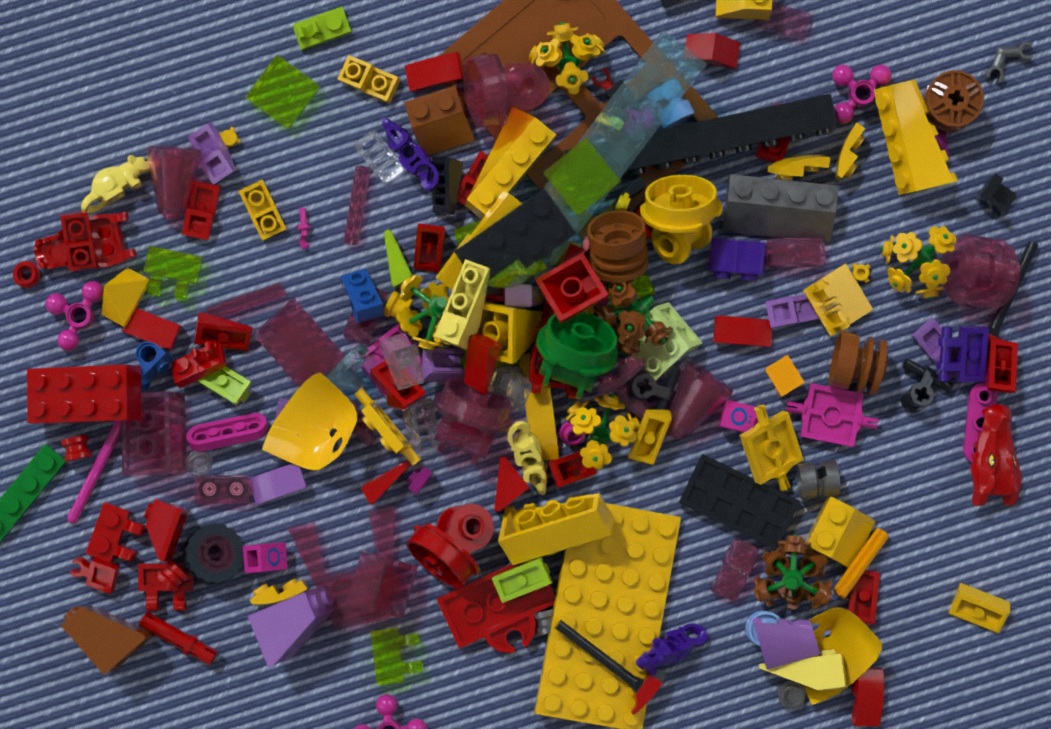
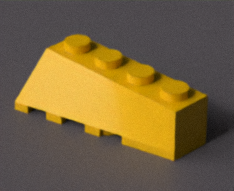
(911, 139)
(511, 158)
(553, 527)

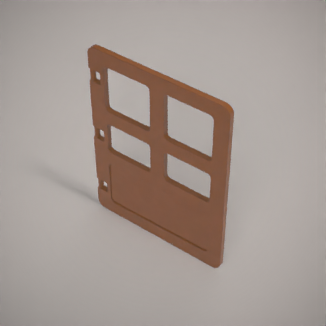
(520, 24)

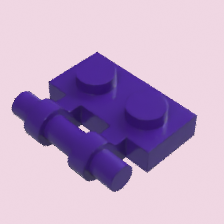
(971, 353)

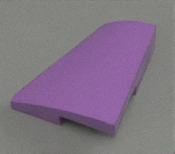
(785, 641)

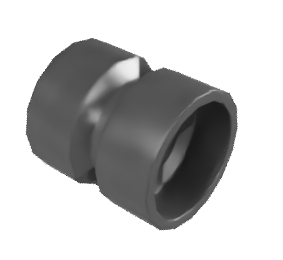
(818, 479)

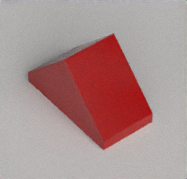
(714, 49)
(429, 247)
(1001, 366)
(570, 469)
(509, 485)

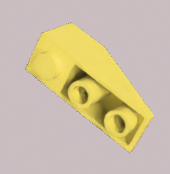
(464, 306)
(819, 672)

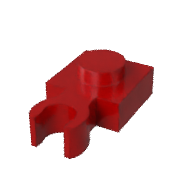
(99, 573)

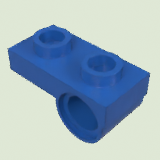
(362, 296)
(157, 366)

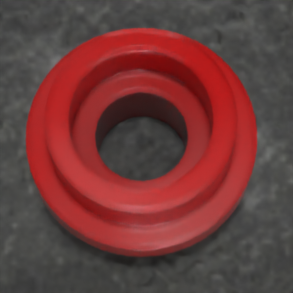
(18, 274)

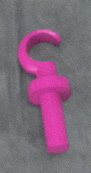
(303, 227)

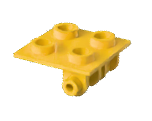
(838, 300)

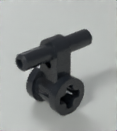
(664, 392)
(921, 393)

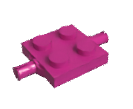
(831, 415)

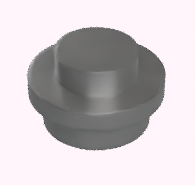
(791, 695)

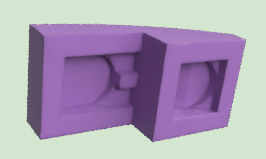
(214, 154)
(790, 311)
(927, 339)
(277, 483)

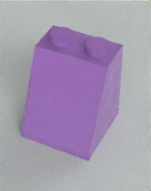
(289, 624)

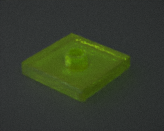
(282, 92)
(582, 177)

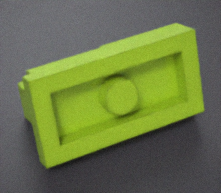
(321, 28)
(227, 385)
(522, 579)

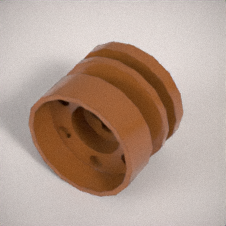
(951, 117)
(618, 246)
(858, 363)

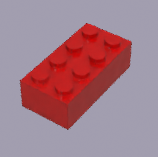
(84, 394)

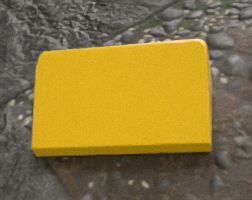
(650, 436)
(979, 608)

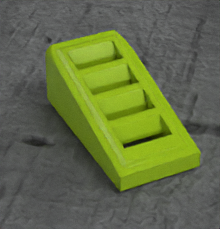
(397, 265)

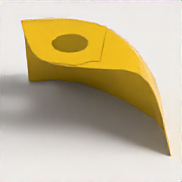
(312, 415)
(851, 639)

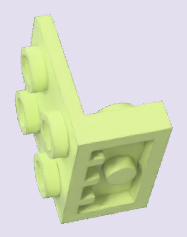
(681, 341)

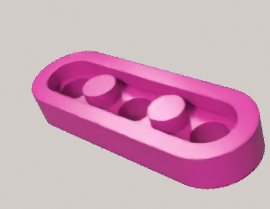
(973, 412)
(227, 432)

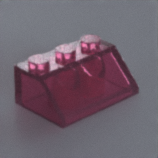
(158, 440)

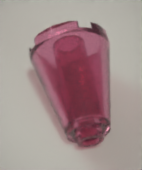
(172, 177)
(695, 400)

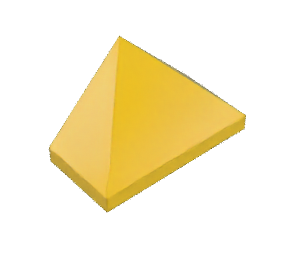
(123, 295)

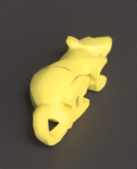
(112, 181)
(528, 455)

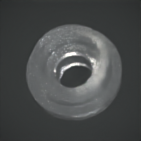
(199, 463)

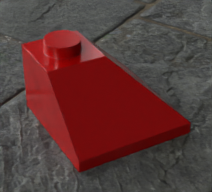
(572, 288)
(165, 527)

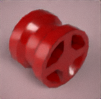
(76, 448)
(172, 576)

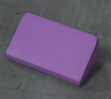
(442, 364)

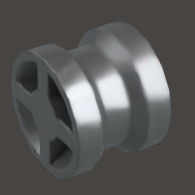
(544, 621)

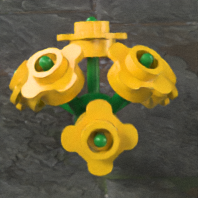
(584, 48)

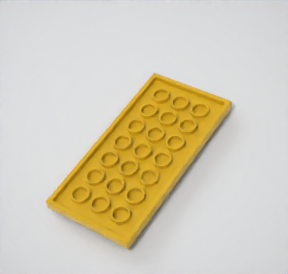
(616, 600)

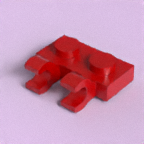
(109, 532)
(152, 585)

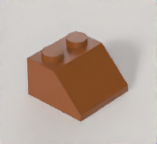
(440, 120)

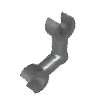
(1003, 53)

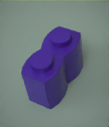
(737, 258)

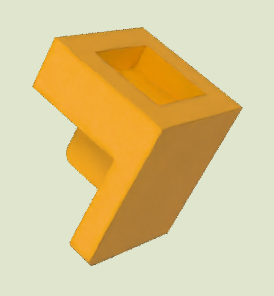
(784, 376)

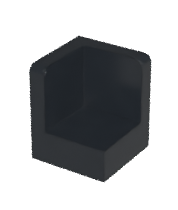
(996, 195)

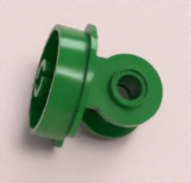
(577, 351)

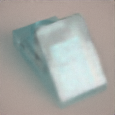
(344, 374)

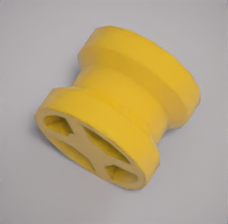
(396, 305)

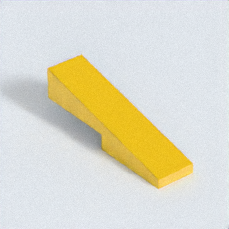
(501, 207)

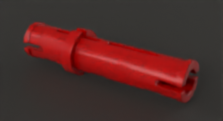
(188, 644)

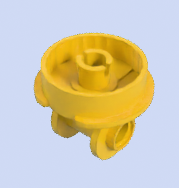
(680, 215)

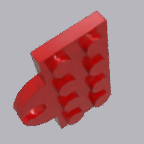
(478, 612)

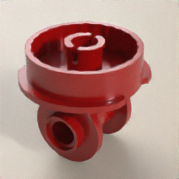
(448, 546)

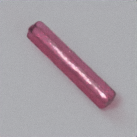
(356, 205)
(247, 301)

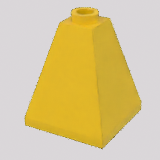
(511, 327)

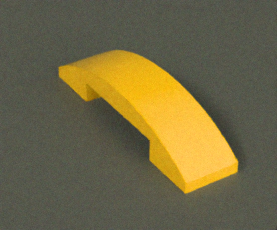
(541, 417)

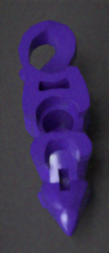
(411, 155)
(672, 649)

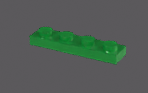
(28, 487)

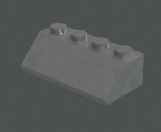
(779, 208)

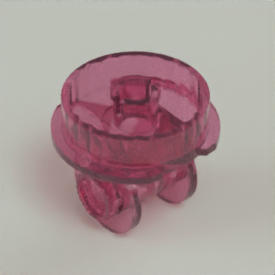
(495, 88)
(981, 272)
(470, 418)

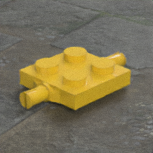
(392, 437)
(771, 447)

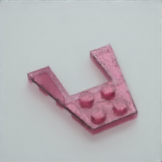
(339, 584)

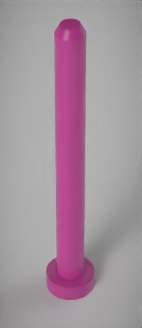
(95, 473)

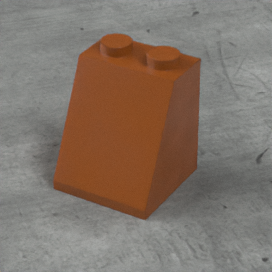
(103, 636)

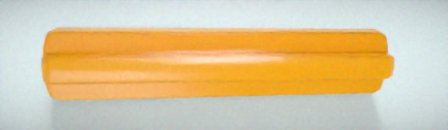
(860, 563)

